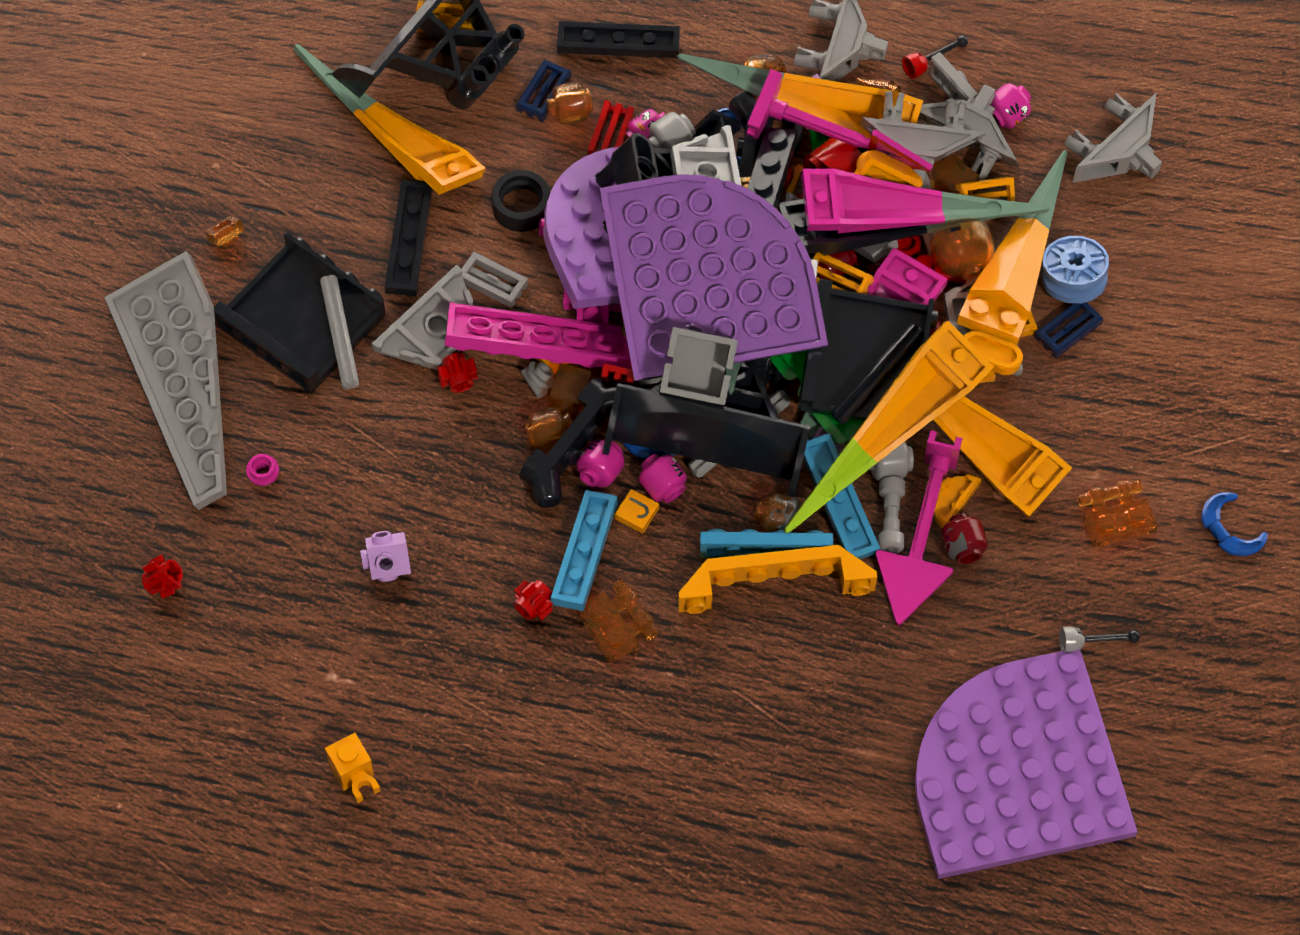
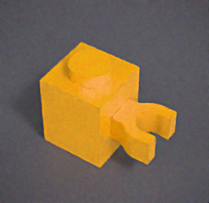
(351, 765)

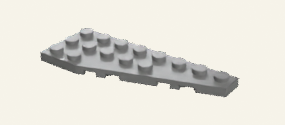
(173, 347)

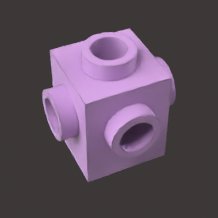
(386, 556)

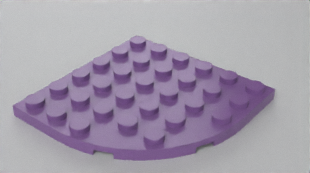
(577, 236)
(708, 263)
(1019, 768)

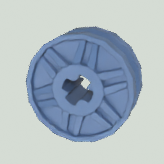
(1075, 269)

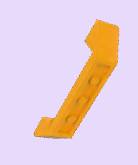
(855, 575)

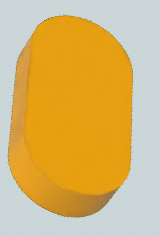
(1002, 354)

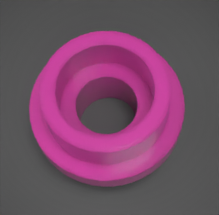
(259, 462)

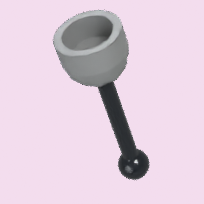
(1073, 638)

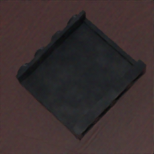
(286, 318)
(857, 335)

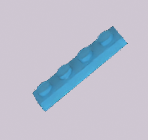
(845, 508)
(719, 543)
(584, 550)

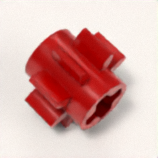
(457, 372)
(162, 576)
(533, 600)

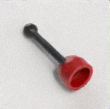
(916, 64)

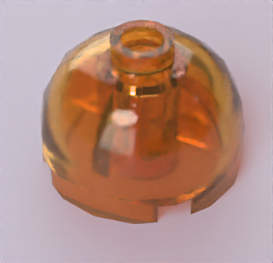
(963, 251)

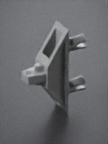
(848, 43)
(977, 118)
(926, 141)
(1123, 149)

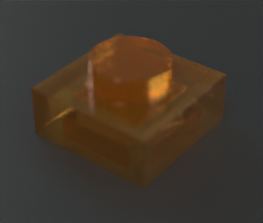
(225, 231)

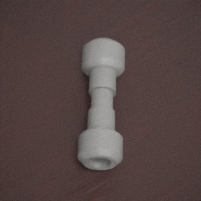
(892, 490)

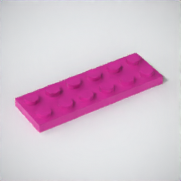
(536, 336)

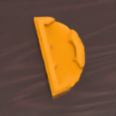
(953, 496)

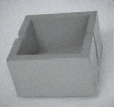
(698, 366)

